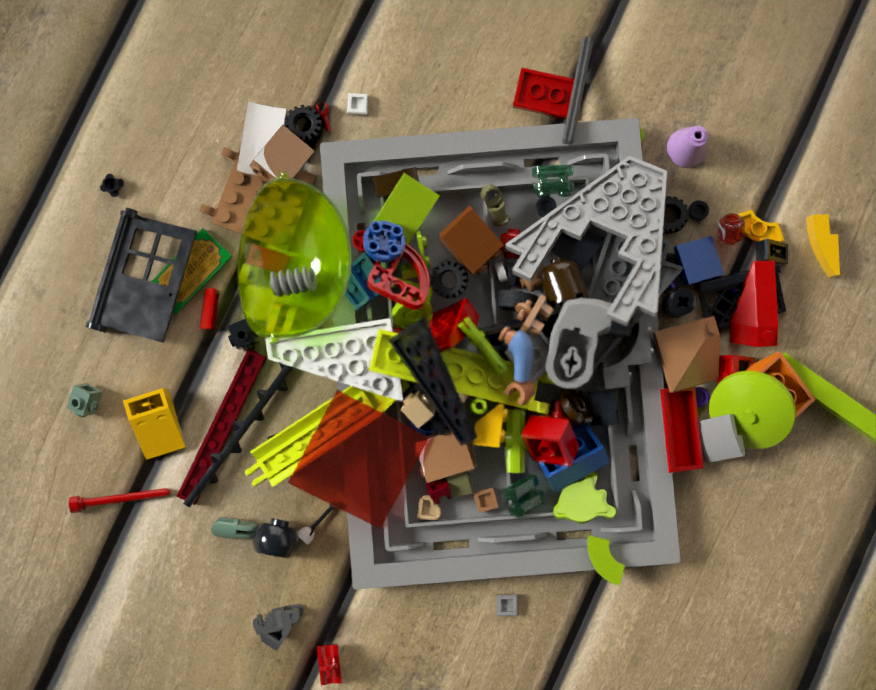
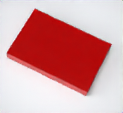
(543, 93)

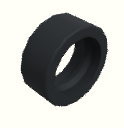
(510, 298)

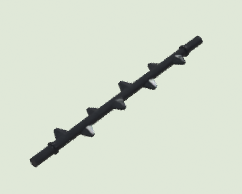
(240, 429)

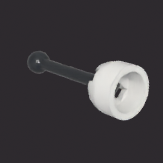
(307, 533)

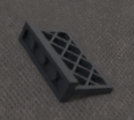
(726, 282)

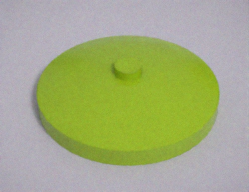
(760, 406)

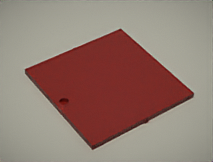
(358, 459)

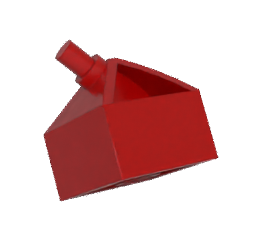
(551, 438)

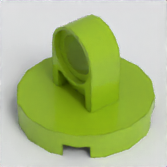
(404, 317)

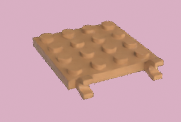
(239, 194)

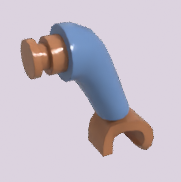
(522, 350)

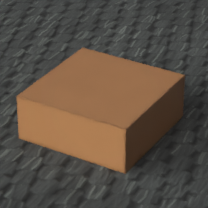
(485, 500)

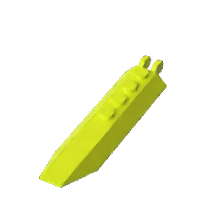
(283, 451)

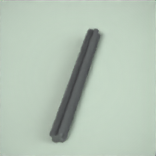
(577, 91)

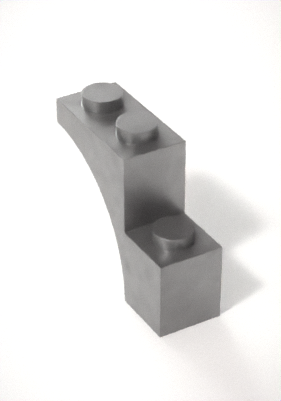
(638, 354)

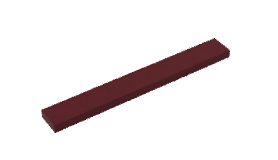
(222, 423)

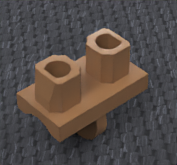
(540, 308)

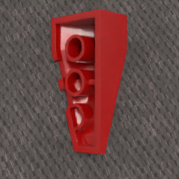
(757, 314)
(446, 321)

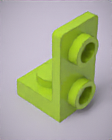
(408, 270)

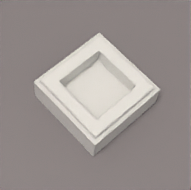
(357, 104)

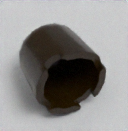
(562, 282)

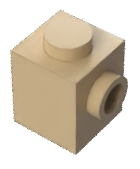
(418, 408)

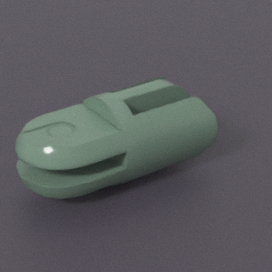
(233, 528)

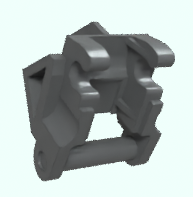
(277, 624)

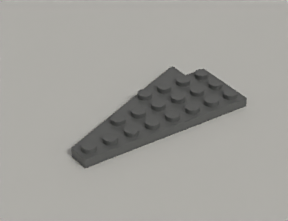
(610, 277)

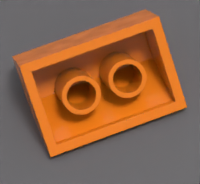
(780, 369)

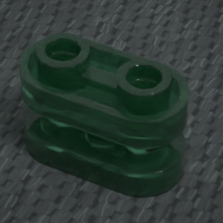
(544, 188)
(532, 500)

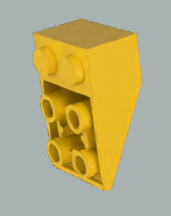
(155, 423)

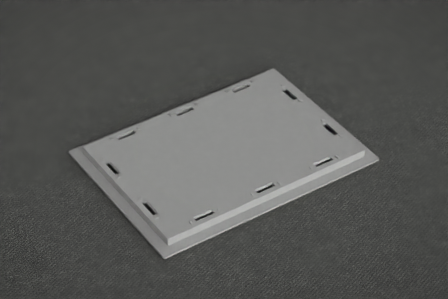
(499, 543)

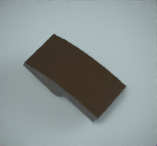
(386, 183)

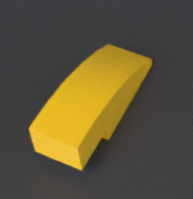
(824, 244)

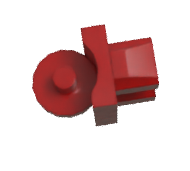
(329, 664)

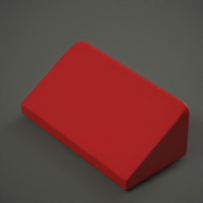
(209, 309)

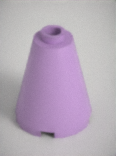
(688, 146)

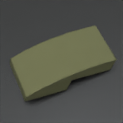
(460, 484)

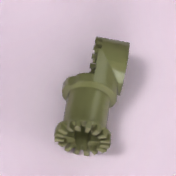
(496, 205)

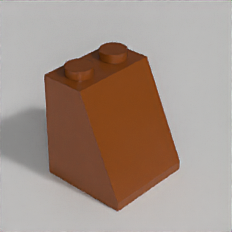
(471, 241)

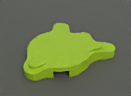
(583, 502)

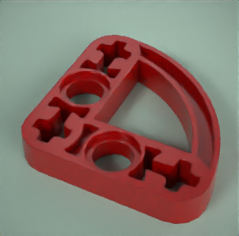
(388, 281)

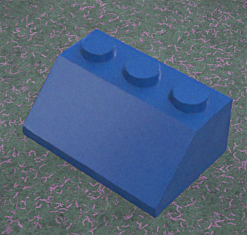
(587, 460)

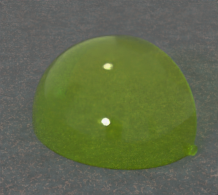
(284, 230)

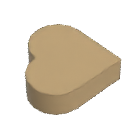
(428, 509)

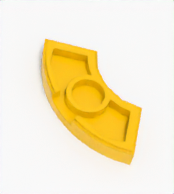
(759, 230)

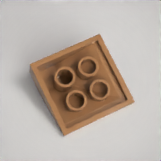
(689, 353)

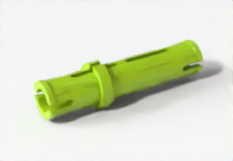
(477, 338)
(484, 406)

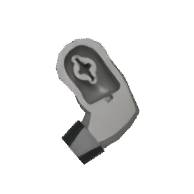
(576, 339)

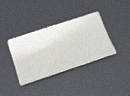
(259, 127)

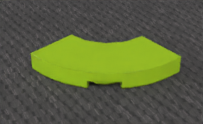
(602, 559)

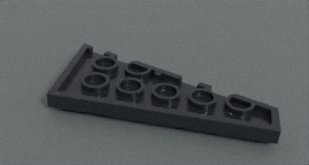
(424, 361)

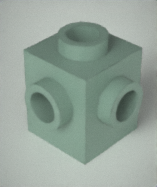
(84, 400)

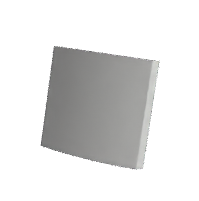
(720, 439)

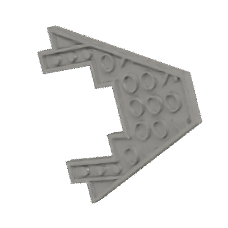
(623, 202)

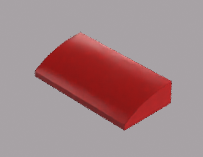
(681, 430)

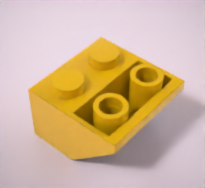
(489, 427)

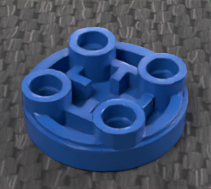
(384, 241)

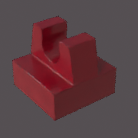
(438, 489)

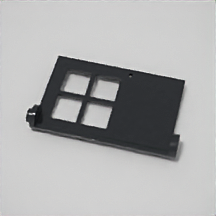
(136, 303)

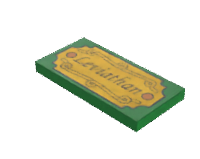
(204, 263)

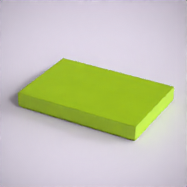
(408, 205)

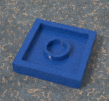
(698, 260)

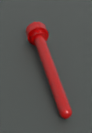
(77, 504)

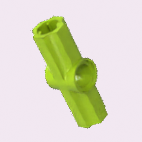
(513, 441)

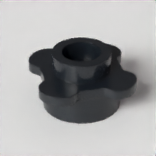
(107, 181)

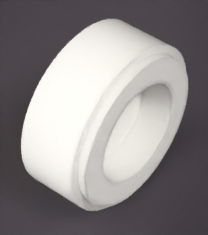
(501, 272)

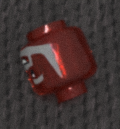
(731, 229)

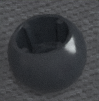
(276, 539)

